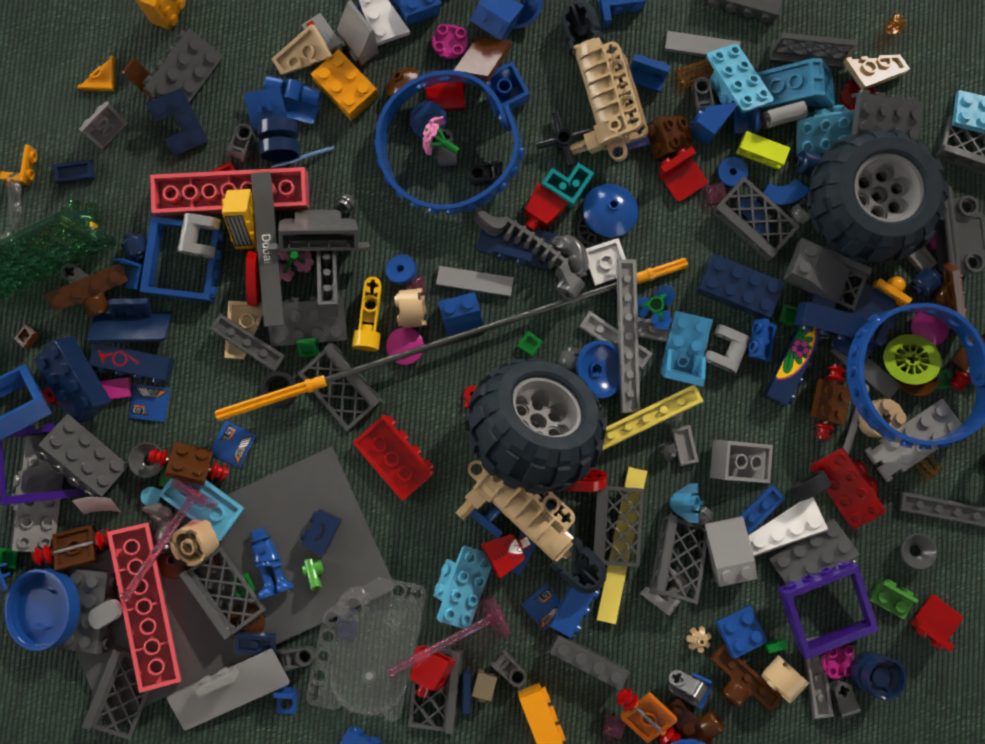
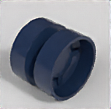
(278, 139)
(878, 675)

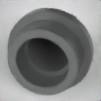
(345, 203)
(667, 451)
(704, 515)

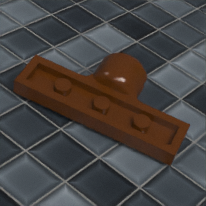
(88, 291)
(952, 291)
(743, 682)
(692, 727)

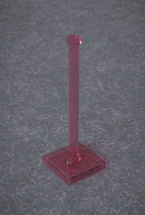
(192, 497)
(493, 617)

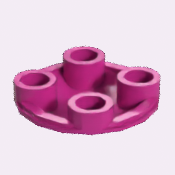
(450, 41)
(929, 328)
(402, 340)
(838, 661)

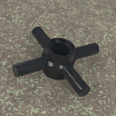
(561, 131)

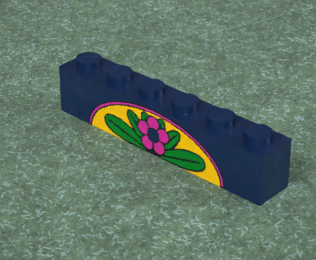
(794, 361)

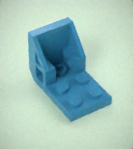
(800, 81)
(685, 349)

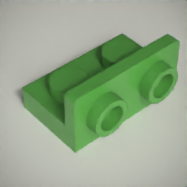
(892, 599)

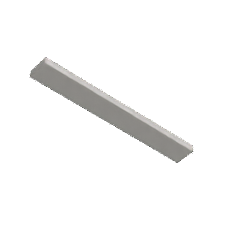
(628, 335)

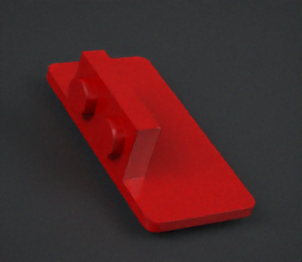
(851, 488)

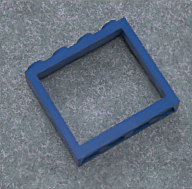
(152, 256)
(26, 413)

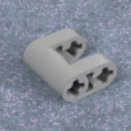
(783, 114)
(190, 233)
(735, 351)
(666, 603)

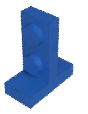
(617, 7)

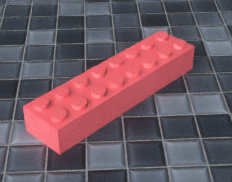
(203, 191)
(147, 612)

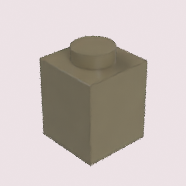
(484, 686)

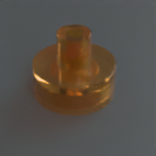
(895, 24)

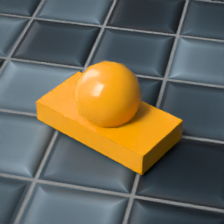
(893, 288)

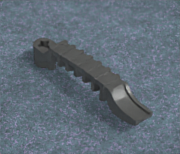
(569, 284)

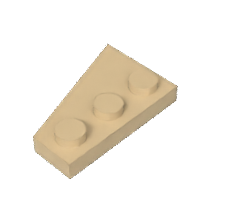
(302, 52)
(874, 71)
(246, 317)

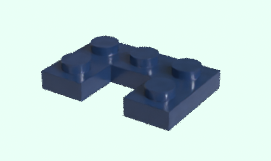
(179, 105)
(254, 643)

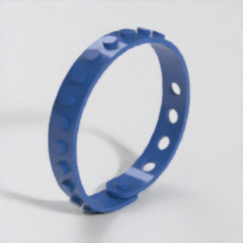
(408, 90)
(976, 360)

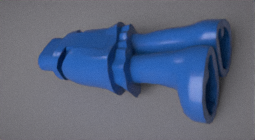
(266, 555)

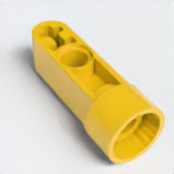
(366, 336)

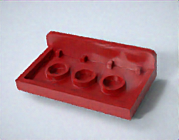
(394, 457)

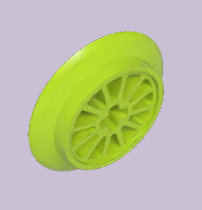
(919, 343)

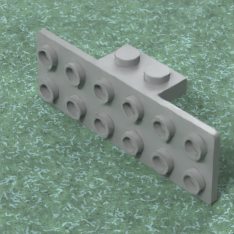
(38, 519)
(228, 689)

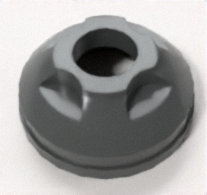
(137, 460)
(927, 551)

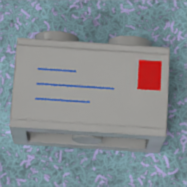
(325, 31)

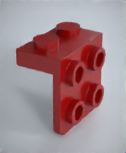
(682, 174)
(936, 622)

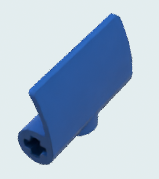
(300, 100)

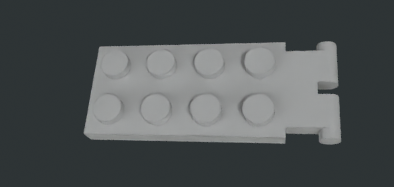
(927, 425)

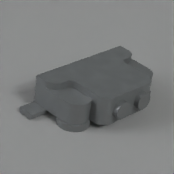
(318, 232)
(961, 236)

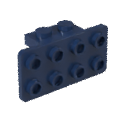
(509, 251)
(869, 303)
(129, 322)

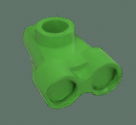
(313, 569)

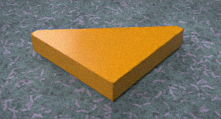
(102, 78)

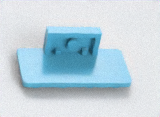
(737, 80)
(823, 128)
(462, 587)

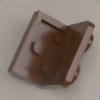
(668, 136)

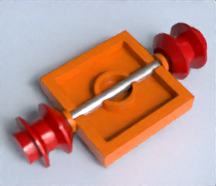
(647, 717)

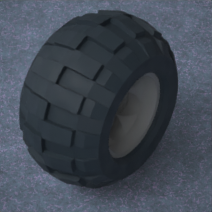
(844, 208)
(535, 425)

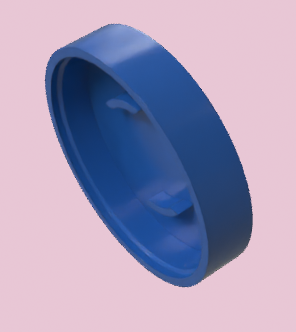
(42, 609)

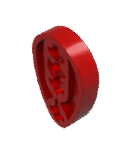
(253, 284)
(594, 481)

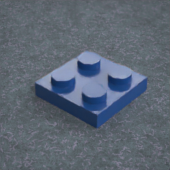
(741, 632)

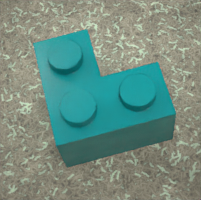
(568, 188)

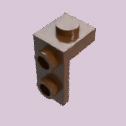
(136, 74)

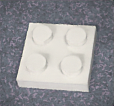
(603, 261)

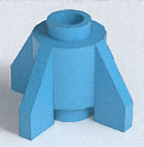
(686, 503)

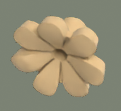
(698, 636)

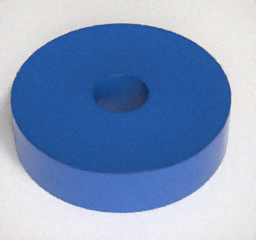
(735, 164)
(405, 276)

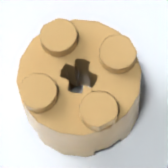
(411, 308)
(891, 413)
(194, 542)
(784, 679)

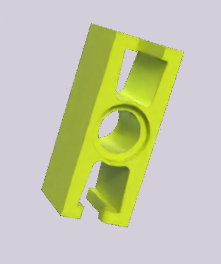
(763, 150)

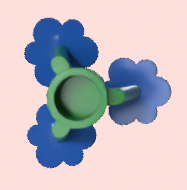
(662, 296)

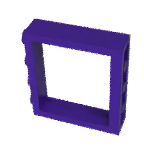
(5, 500)
(838, 637)

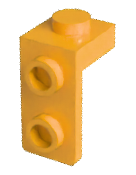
(26, 173)

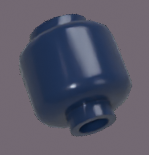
(806, 161)
(134, 246)
(926, 282)

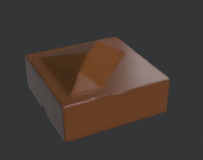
(27, 336)

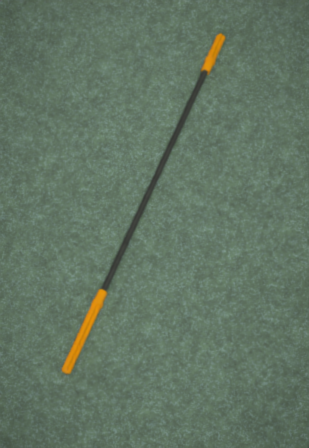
(310, 385)

